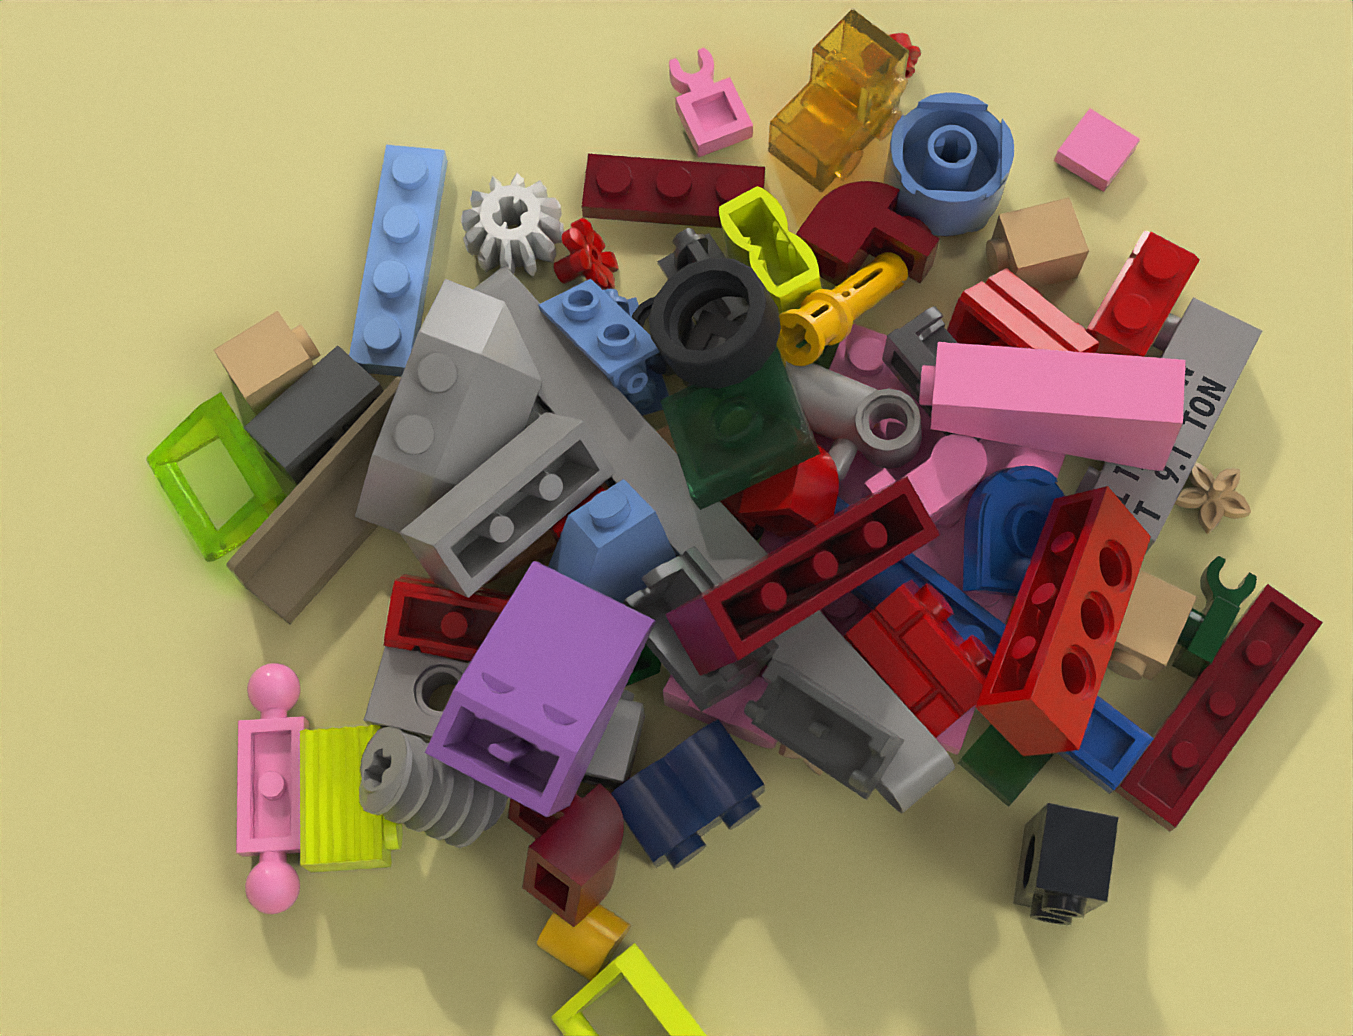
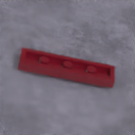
(1218, 707)

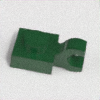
(1207, 629)

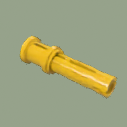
(829, 314)

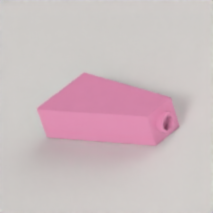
(1059, 401)

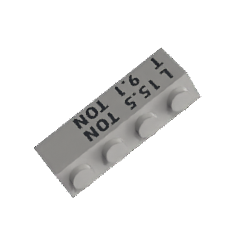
(1215, 355)

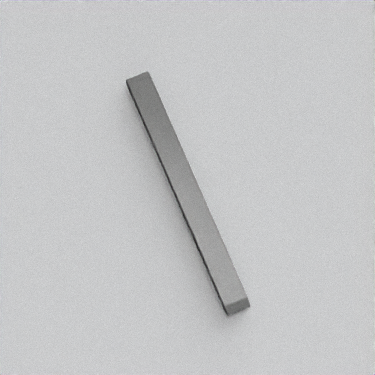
(638, 454)

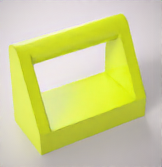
(646, 983)

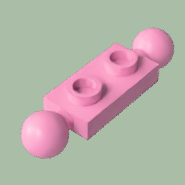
(270, 788)

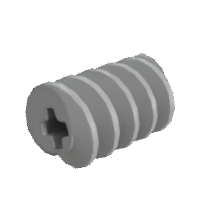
(424, 791)

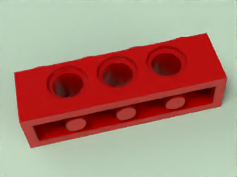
(1064, 623)

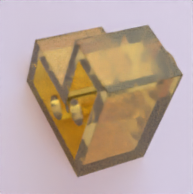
(844, 105)

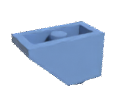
(612, 543)

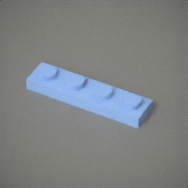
(398, 258)

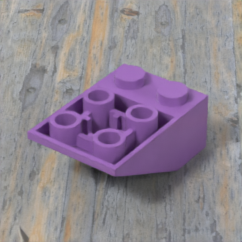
(541, 690)

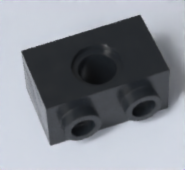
(1065, 863)

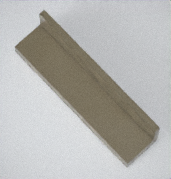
(315, 524)

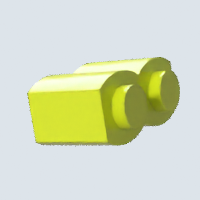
(760, 238)

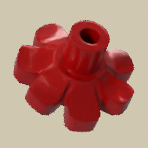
(586, 256)

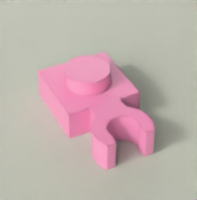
(707, 109)

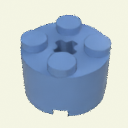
(949, 163)

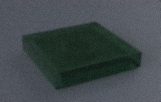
(739, 432)

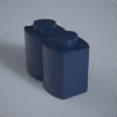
(688, 795)

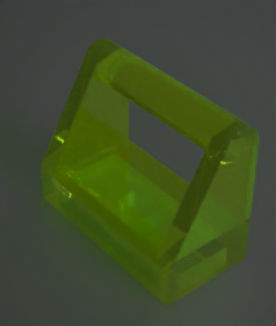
(203, 426)

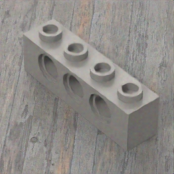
(410, 678)

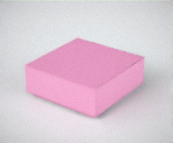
(1096, 149)

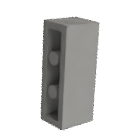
(507, 503)

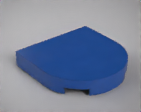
(1004, 528)

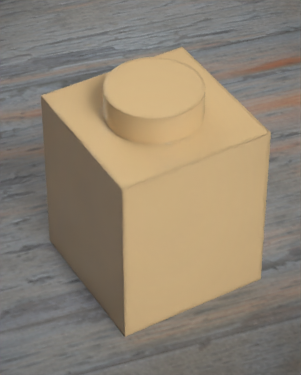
(1039, 244)
(267, 359)
(1150, 628)

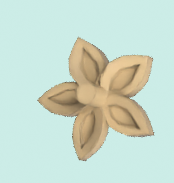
(1214, 496)

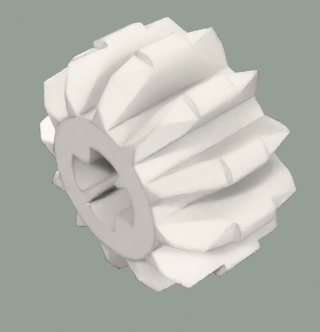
(510, 205)

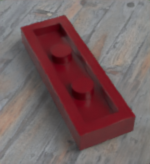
(663, 189)

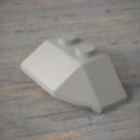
(454, 406)

